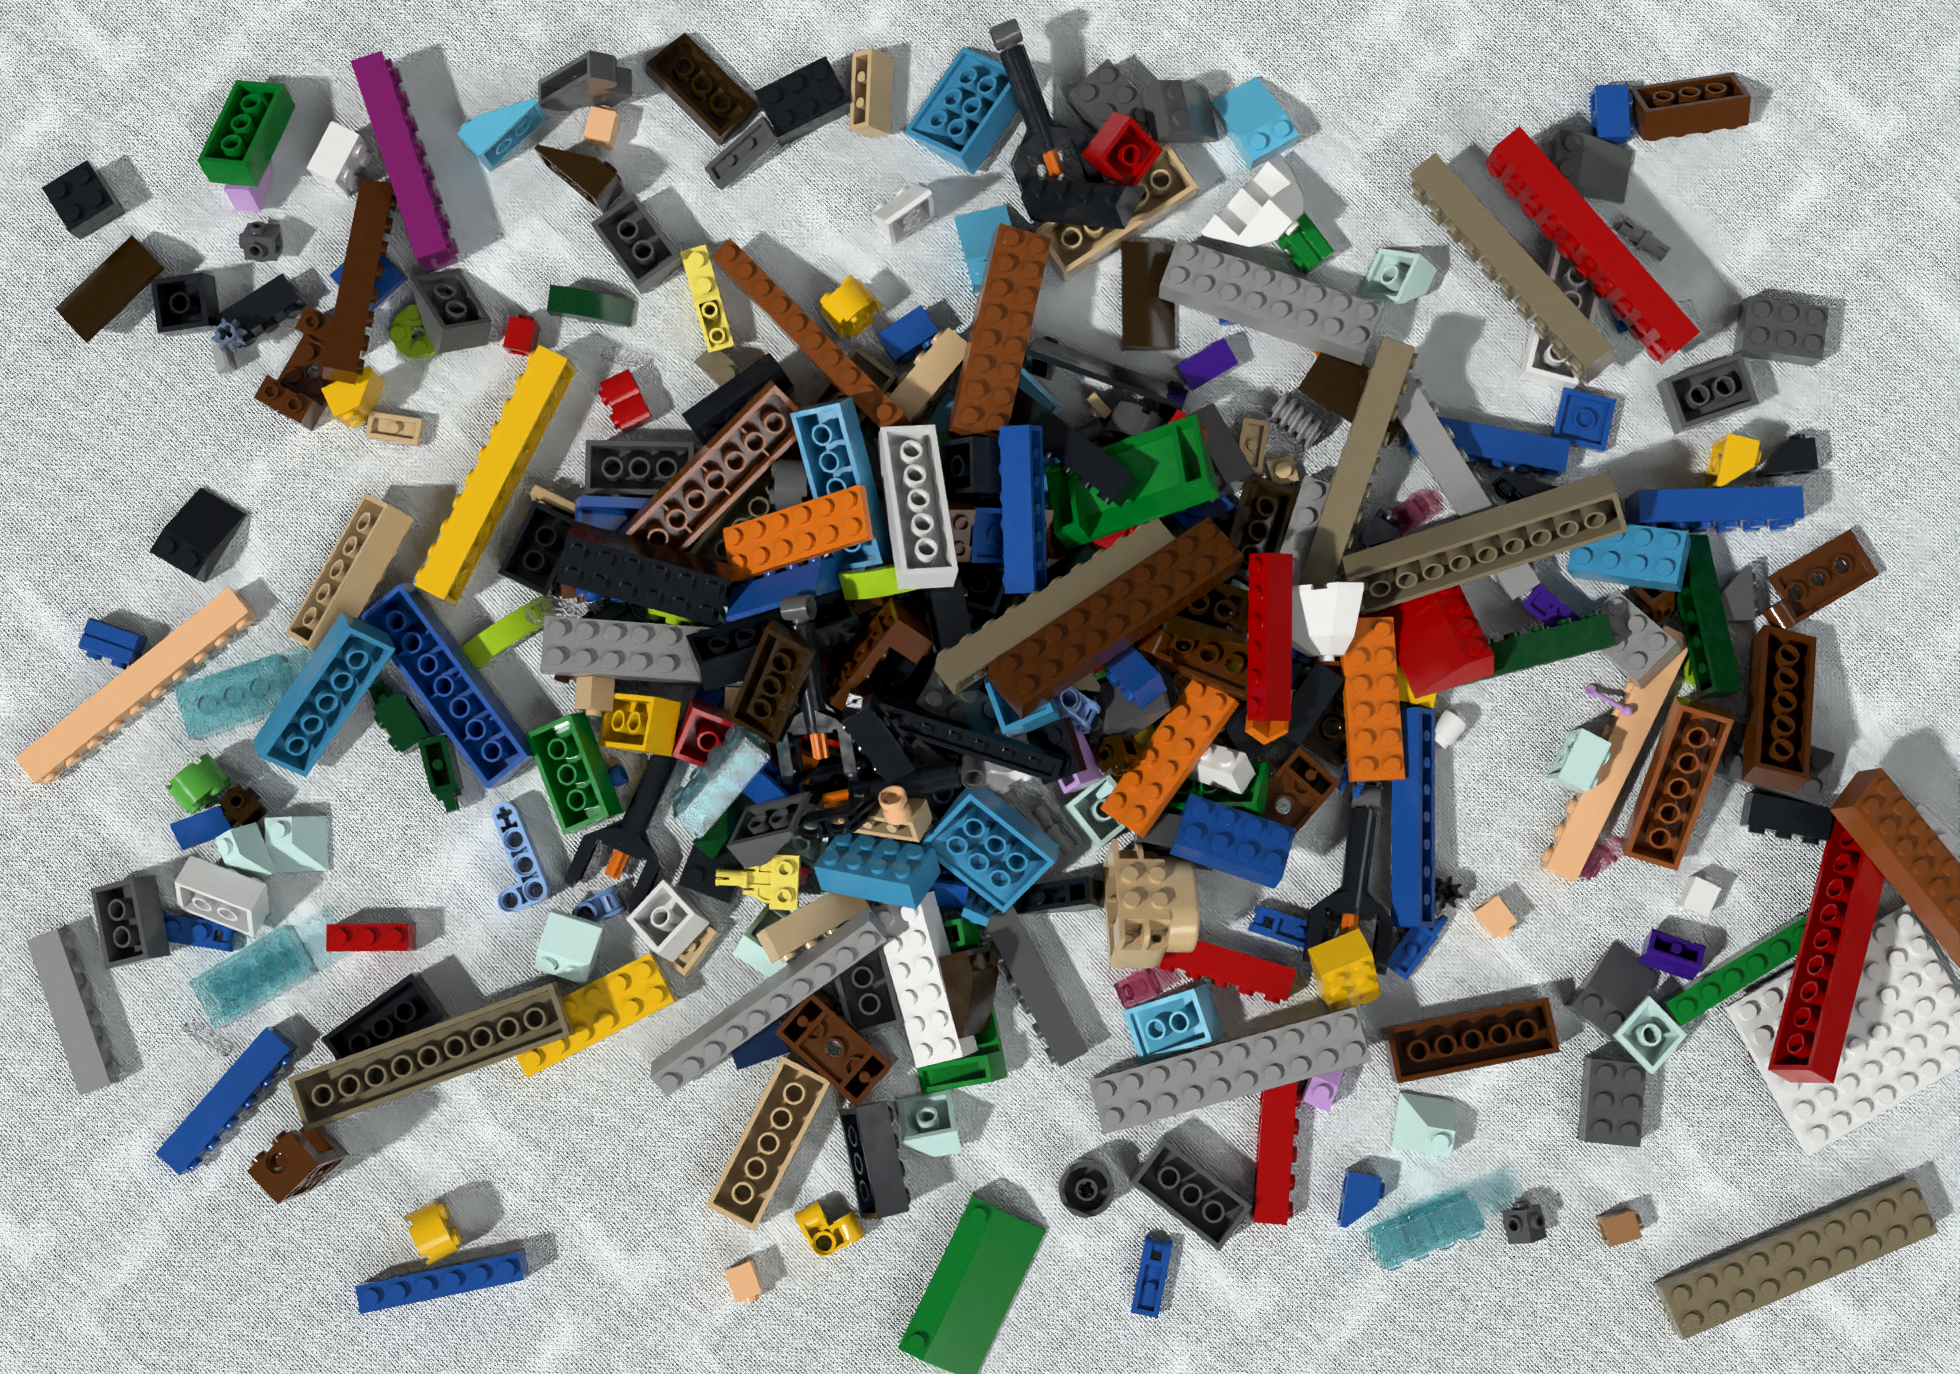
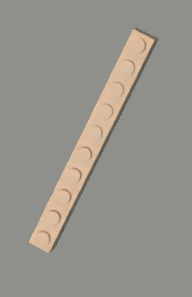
(135, 687)
(1627, 734)

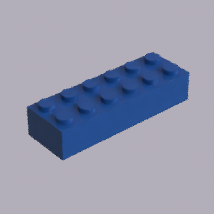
(1717, 508)

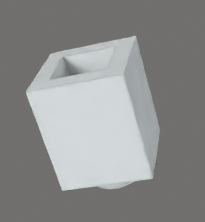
(1699, 895)

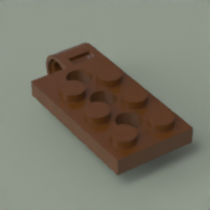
(1835, 585)
(1162, 650)

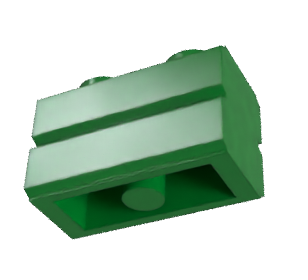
(1306, 246)

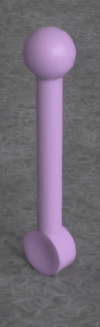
(1591, 691)

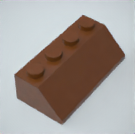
(1690, 106)

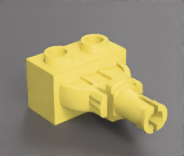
(772, 883)

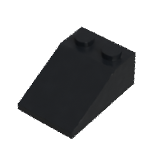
(198, 535)

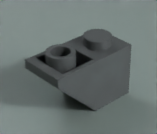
(1739, 597)

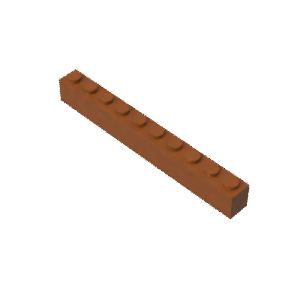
(808, 337)

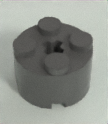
(1129, 421)
(790, 483)
(1092, 1202)

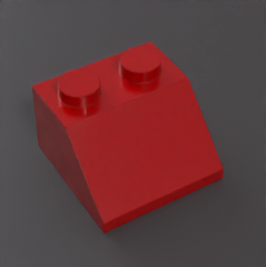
(1122, 150)

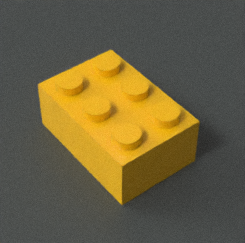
(640, 724)
(1344, 971)

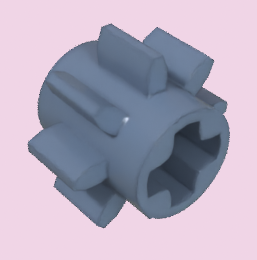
(221, 332)

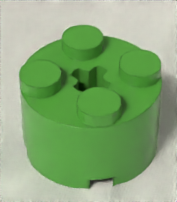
(197, 783)

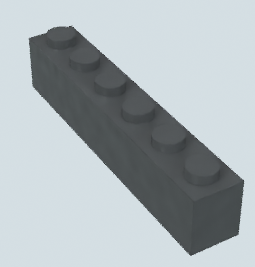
(1035, 986)

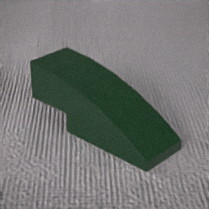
(590, 306)

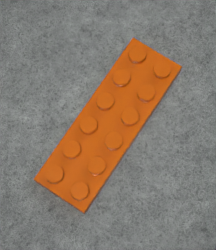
(798, 533)
(1372, 703)
(1169, 757)

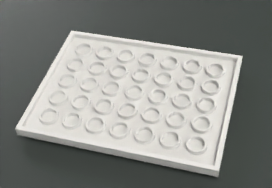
(1895, 1044)

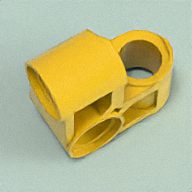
(842, 1231)

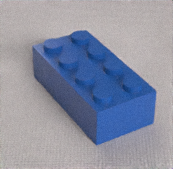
(1232, 841)

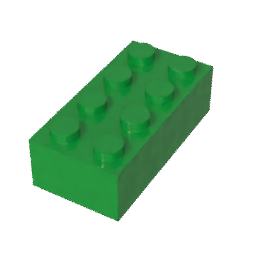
(246, 133)
(574, 773)

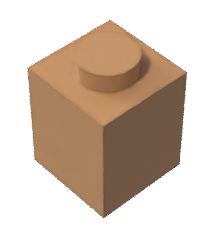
(1619, 1226)

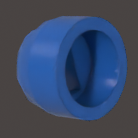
(618, 775)

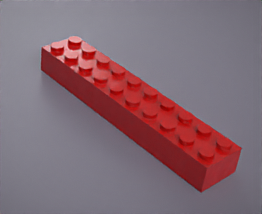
(1590, 246)
(1828, 963)

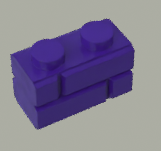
(1672, 954)

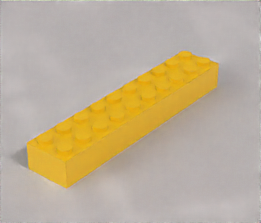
(496, 475)

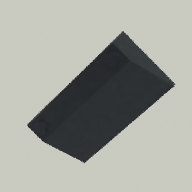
(1047, 354)

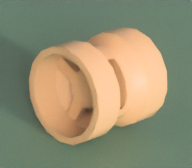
(895, 805)

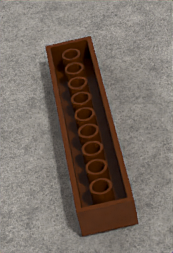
(1114, 617)

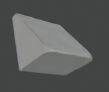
(224, 361)

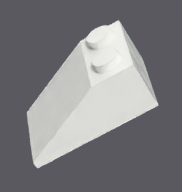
(904, 213)

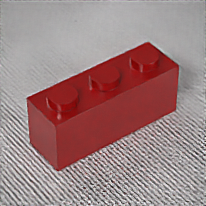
(371, 937)

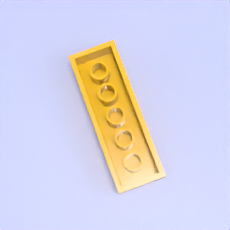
(605, 1009)

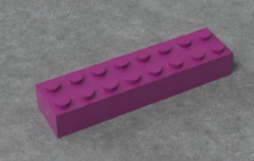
(405, 161)

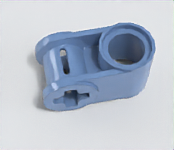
(1078, 708)
(601, 905)

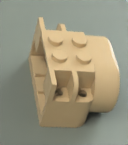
(1148, 906)

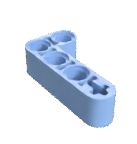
(516, 856)

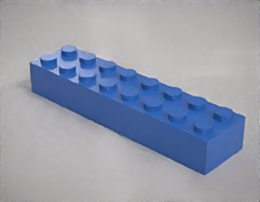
(450, 686)

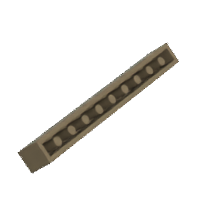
(1358, 461)
(970, 658)

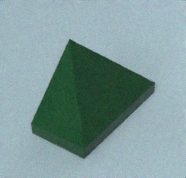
(719, 833)

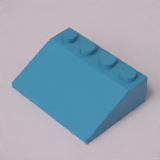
(966, 111)
(991, 846)

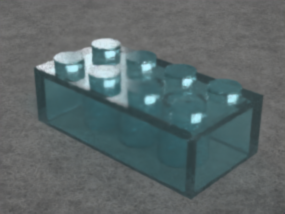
(233, 696)
(719, 780)
(253, 976)
(1424, 1231)

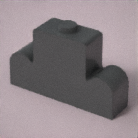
(586, 81)

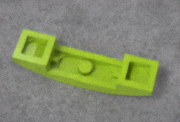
(869, 583)
(500, 636)

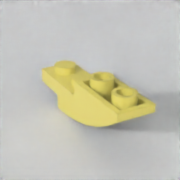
(707, 298)

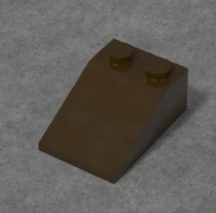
(585, 174)
(1214, 617)
(971, 988)

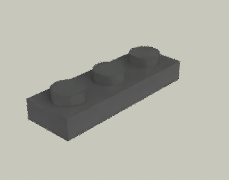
(741, 153)

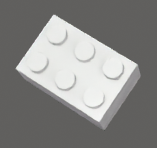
(222, 895)

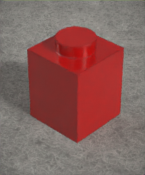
(521, 335)

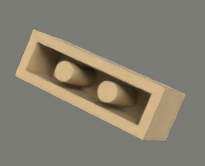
(871, 93)

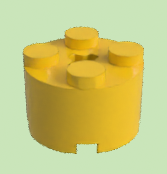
(849, 308)
(433, 1232)

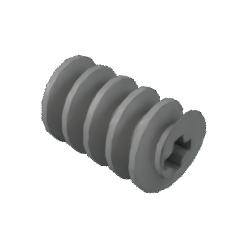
(1297, 420)

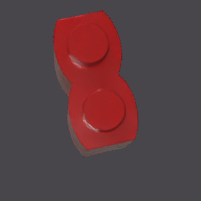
(626, 402)

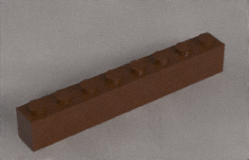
(358, 282)

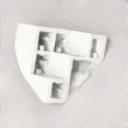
(1261, 208)
(1325, 618)

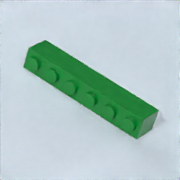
(1734, 972)

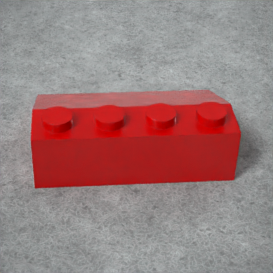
(1439, 642)

